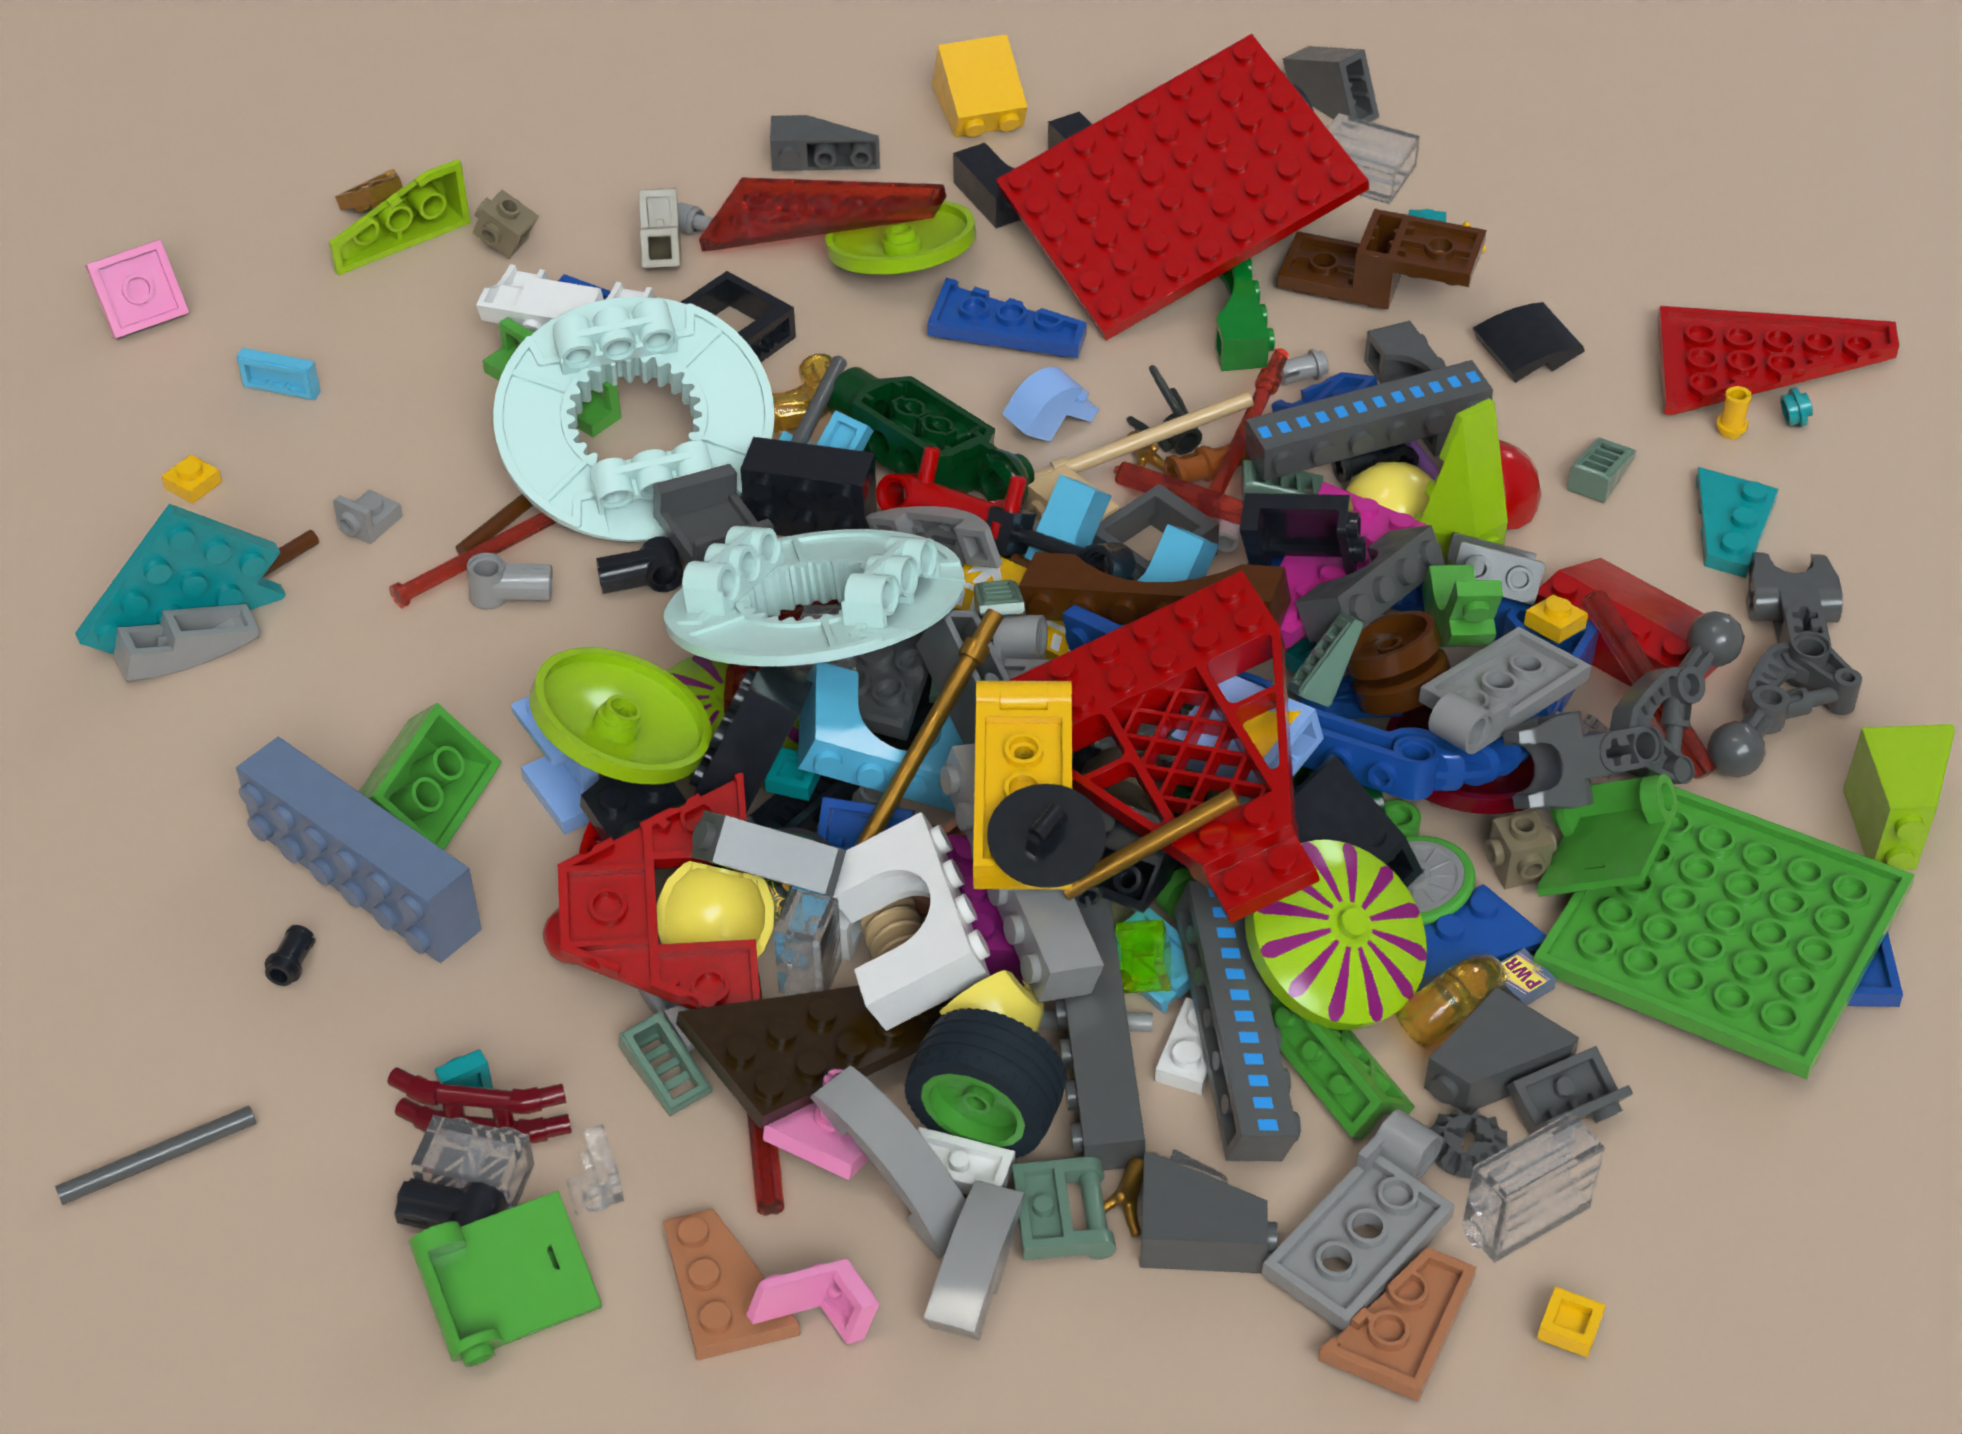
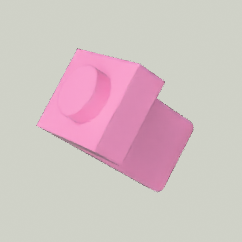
(831, 1286)

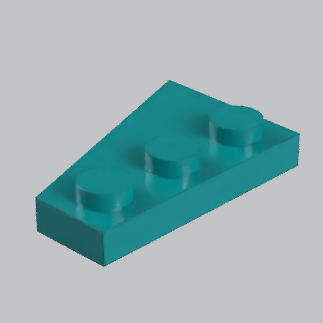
(1732, 519)

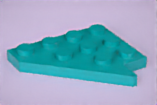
(183, 566)

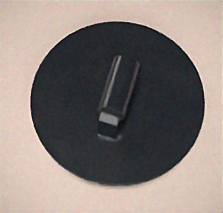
(1046, 835)

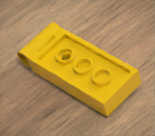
(1019, 743)

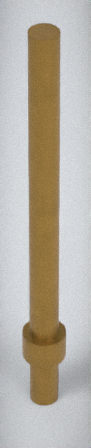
(972, 654)

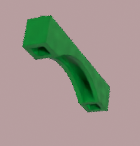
(1241, 326)

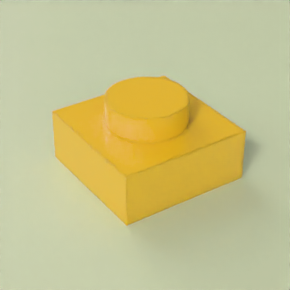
(191, 479)
(1556, 618)
(1571, 1322)

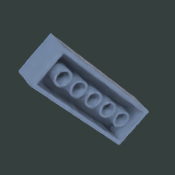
(359, 850)

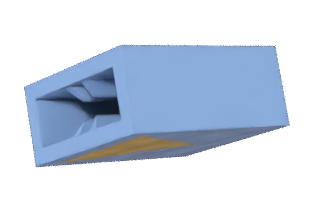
(1303, 722)

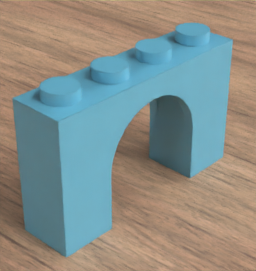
(1075, 516)
(843, 748)

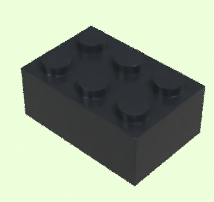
(808, 486)
(752, 730)

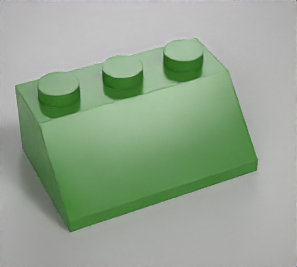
(432, 775)

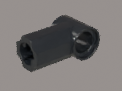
(652, 565)
(430, 1204)

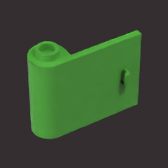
(1612, 838)
(500, 1280)

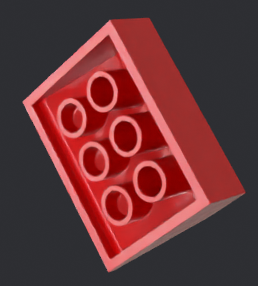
(1653, 617)

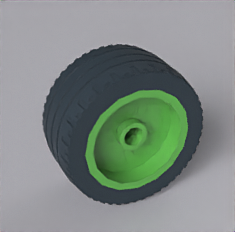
(986, 1080)

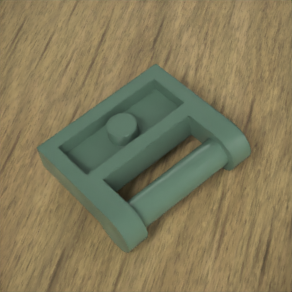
(1046, 1212)

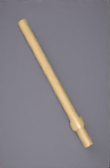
(1151, 435)

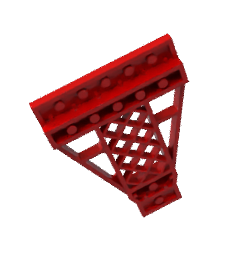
(1176, 659)

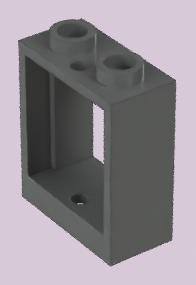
(1154, 508)

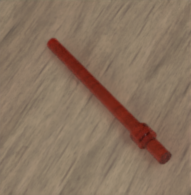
(1266, 385)

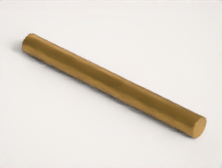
(1155, 841)

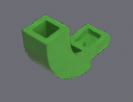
(1461, 605)

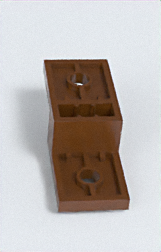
(1390, 247)

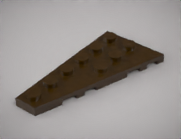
(783, 1046)

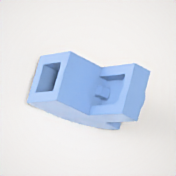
(1045, 401)

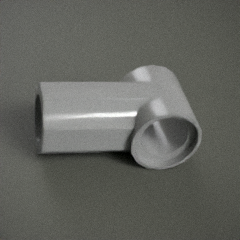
(494, 581)

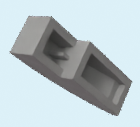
(183, 640)
(974, 1260)

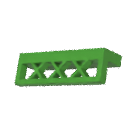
(596, 414)
(1339, 1071)

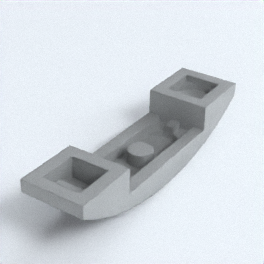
(971, 531)
(897, 1152)

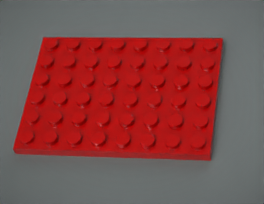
(1181, 185)

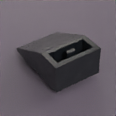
(1340, 809)

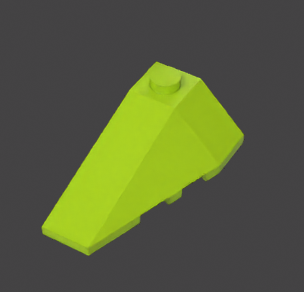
(414, 214)
(1470, 485)

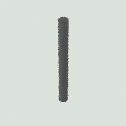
(819, 400)
(155, 1155)

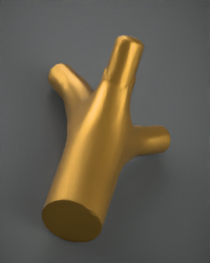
(1148, 455)
(1127, 1194)

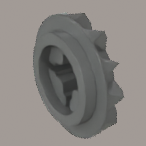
(1452, 1127)

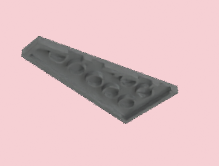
(896, 675)

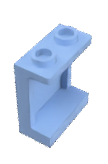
(555, 777)

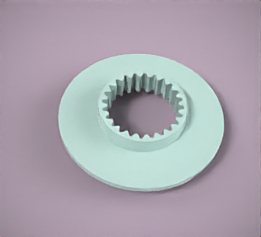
(596, 345)
(883, 579)

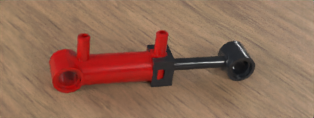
(1008, 523)

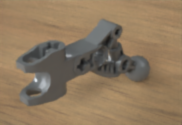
(1803, 657)
(1569, 758)

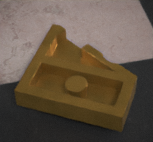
(371, 192)

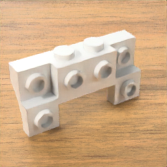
(536, 300)

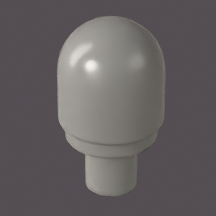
(692, 219)

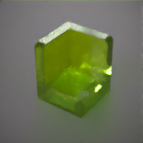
(1144, 956)

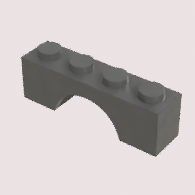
(1400, 353)
(1396, 568)

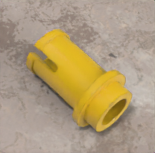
(1733, 420)

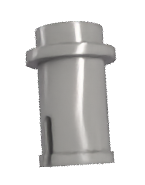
(1305, 367)

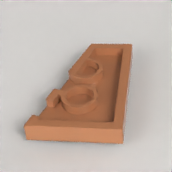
(718, 1287)
(1406, 1327)

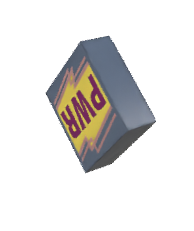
(1525, 978)

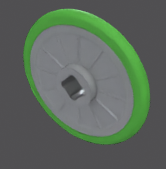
(1445, 879)

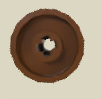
(1394, 661)

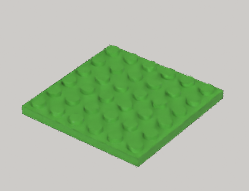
(1734, 933)

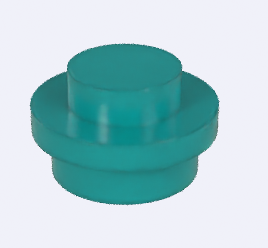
(1796, 407)

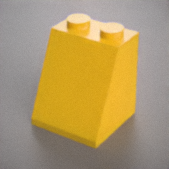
(979, 86)

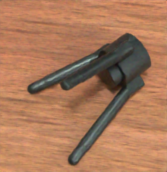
(1183, 442)

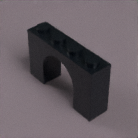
(979, 167)

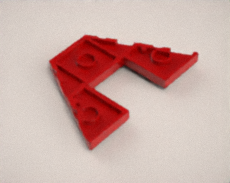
(612, 911)

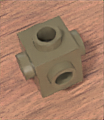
(504, 223)
(1520, 848)

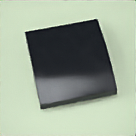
(1527, 340)

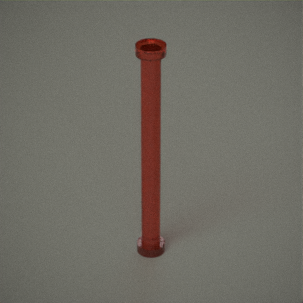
(404, 592)

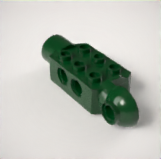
(913, 416)

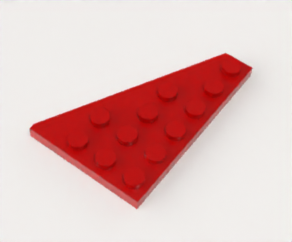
(1720, 349)

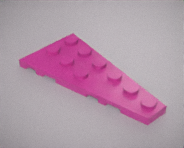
(1309, 571)

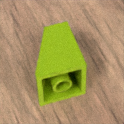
(1897, 789)

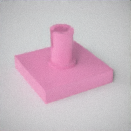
(136, 288)
(814, 1139)

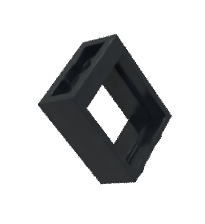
(773, 318)

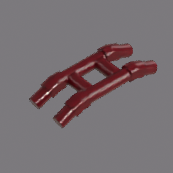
(501, 1102)

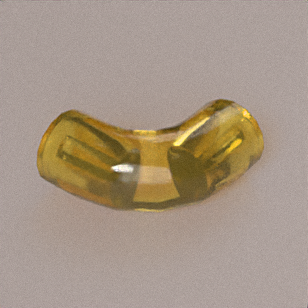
(792, 404)
(1450, 998)

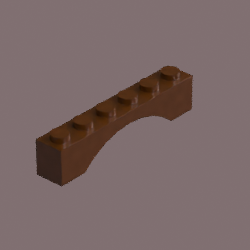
(1064, 580)

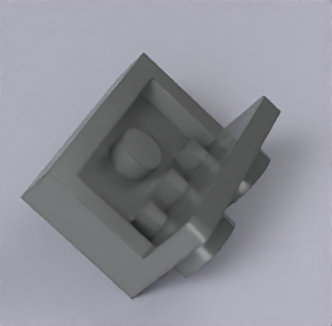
(1571, 1085)

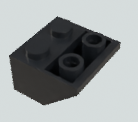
(1141, 882)

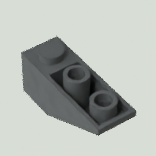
(818, 144)

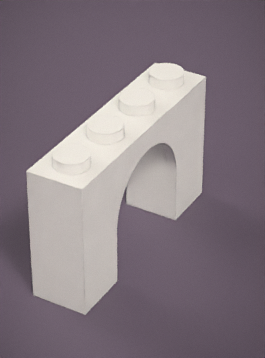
(946, 950)

